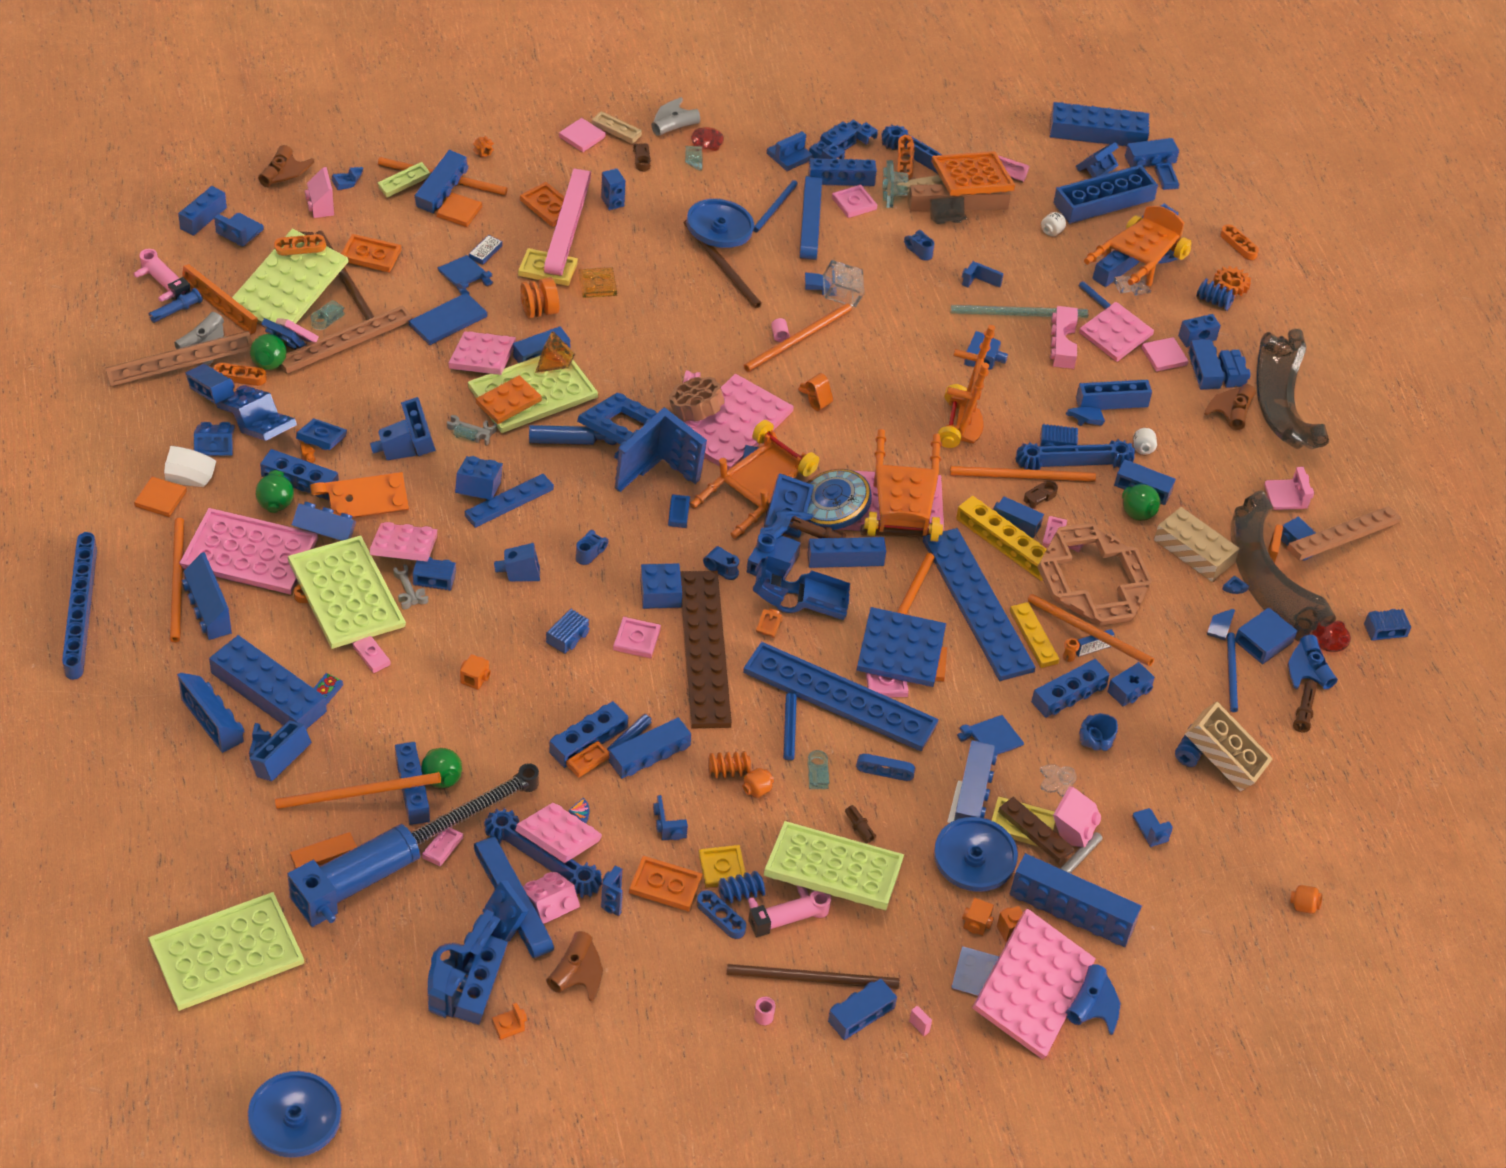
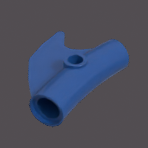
(1310, 663)
(1096, 999)

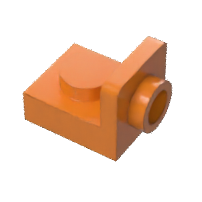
(769, 622)
(510, 1022)

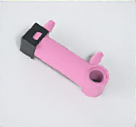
(163, 274)
(807, 906)

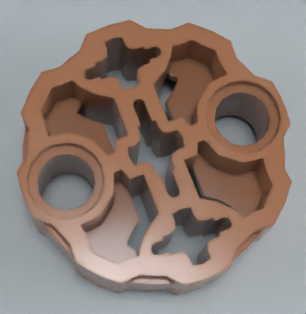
(696, 399)

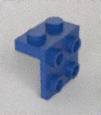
(238, 228)

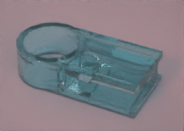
(330, 313)
(818, 774)

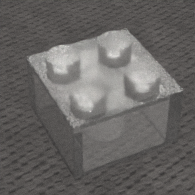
(843, 283)

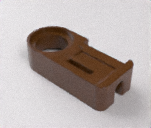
(642, 155)
(1039, 494)

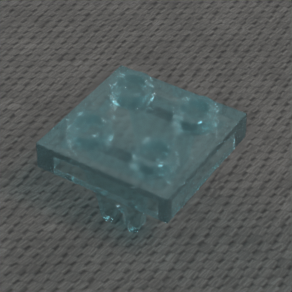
(889, 184)

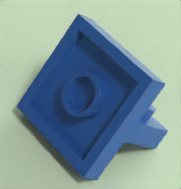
(790, 151)
(1100, 162)

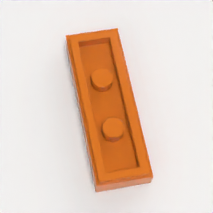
(323, 851)

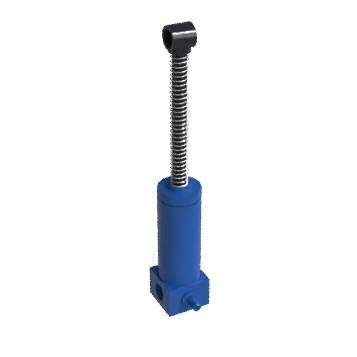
(319, 889)

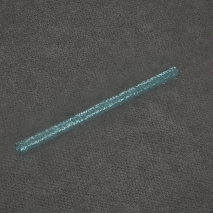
(1008, 310)

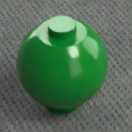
(268, 352)
(274, 492)
(1141, 502)
(446, 763)

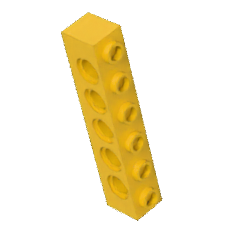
(1001, 534)

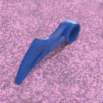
(781, 525)

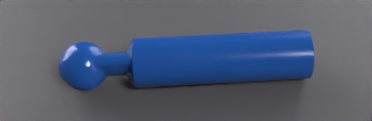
(565, 435)

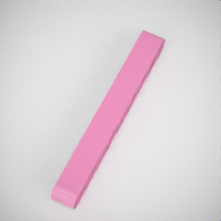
(567, 222)

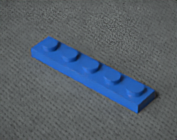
(509, 500)

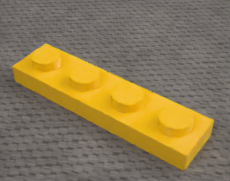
(1034, 635)

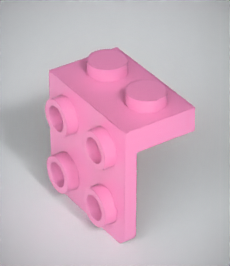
(1290, 493)
(552, 896)

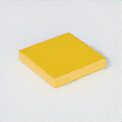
(720, 863)

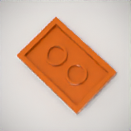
(544, 202)
(371, 252)
(508, 399)
(665, 883)

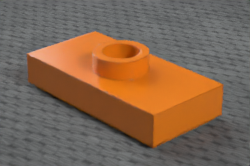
(588, 759)

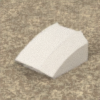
(188, 467)

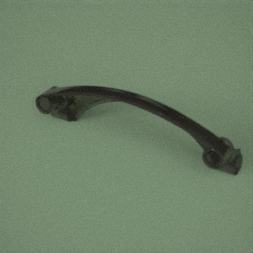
(1275, 380)
(1265, 580)

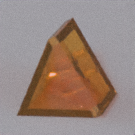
(555, 355)

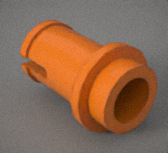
(1071, 646)

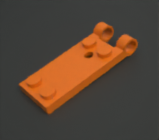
(370, 495)

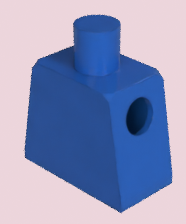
(992, 355)
(394, 441)
(520, 563)

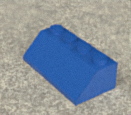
(207, 598)
(210, 711)

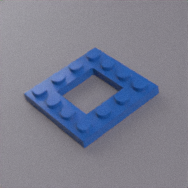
(599, 416)

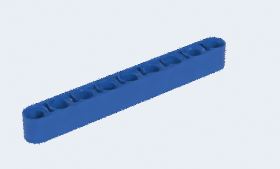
(79, 606)

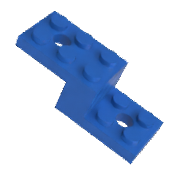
(256, 413)

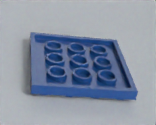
(901, 647)

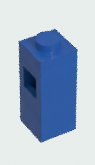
(1020, 515)

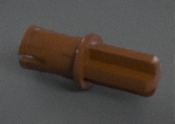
(860, 824)

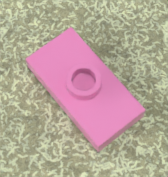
(1015, 169)
(1052, 526)
(371, 654)
(442, 846)

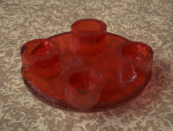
(707, 138)
(1332, 637)

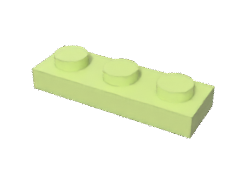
(404, 179)

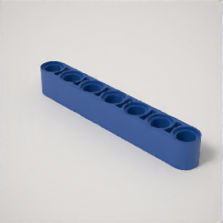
(811, 218)
(498, 869)

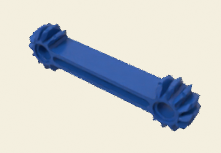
(922, 152)
(1034, 456)
(570, 870)

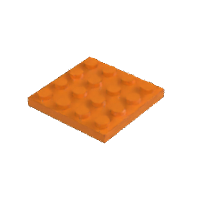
(973, 173)

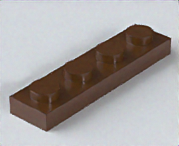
(1036, 830)

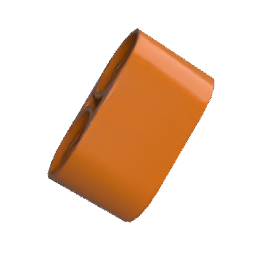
(818, 391)

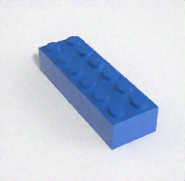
(1098, 124)
(1105, 194)
(267, 683)
(1075, 900)

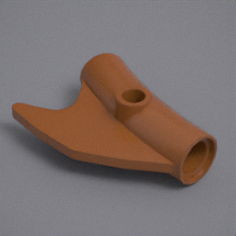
(283, 167)
(1233, 405)
(578, 966)

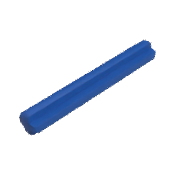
(790, 726)

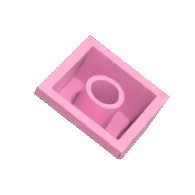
(320, 195)
(1076, 818)

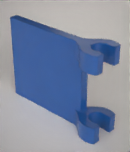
(464, 271)
(994, 732)

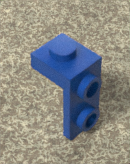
(982, 273)
(1151, 828)
(669, 829)

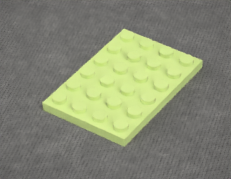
(289, 283)
(558, 389)
(346, 591)
(834, 865)
(226, 951)

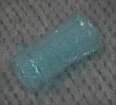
(465, 432)

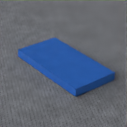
(448, 318)

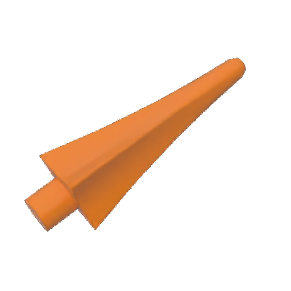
(307, 451)

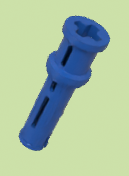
(182, 302)

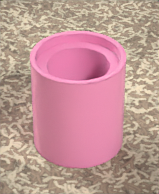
(780, 330)
(761, 1017)

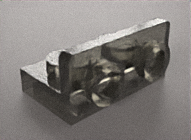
(947, 209)

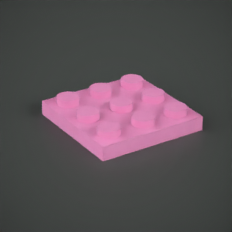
(1116, 331)
(482, 353)
(403, 541)
(558, 832)

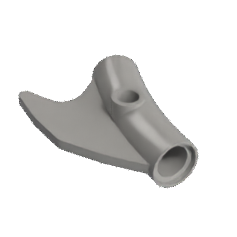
(673, 117)
(207, 330)

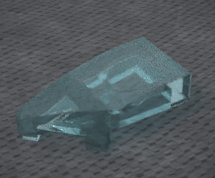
(693, 156)

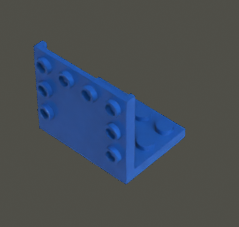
(663, 437)

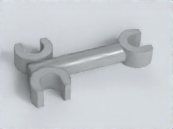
(483, 433)
(411, 596)

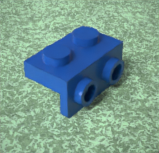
(611, 891)

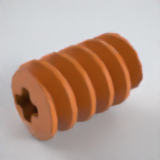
(729, 764)

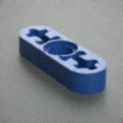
(897, 769)
(723, 923)

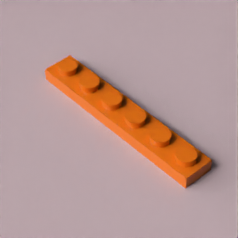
(220, 299)

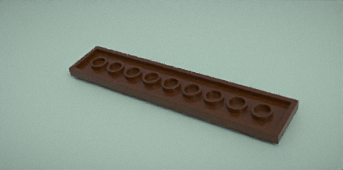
(705, 650)

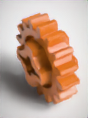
(1233, 279)

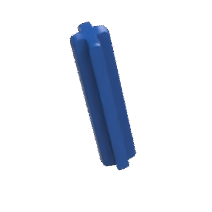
(633, 731)

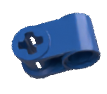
(920, 245)
(590, 547)
(721, 561)

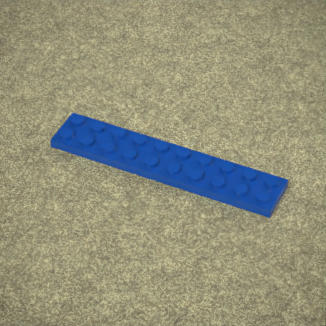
(979, 605)
(841, 696)

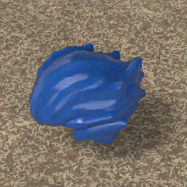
(1098, 731)

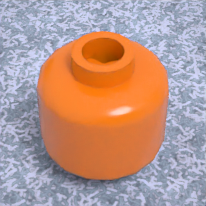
(758, 782)
(1306, 899)

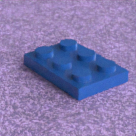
(788, 495)

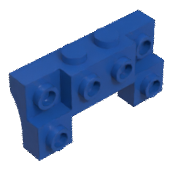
(841, 137)

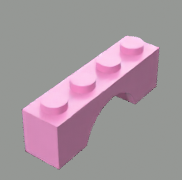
(1064, 351)

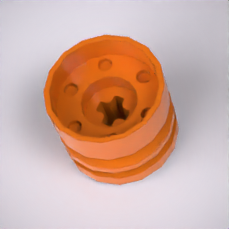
(539, 298)

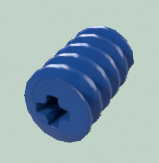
(1215, 294)
(1187, 752)
(741, 886)

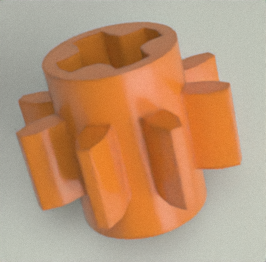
(483, 146)

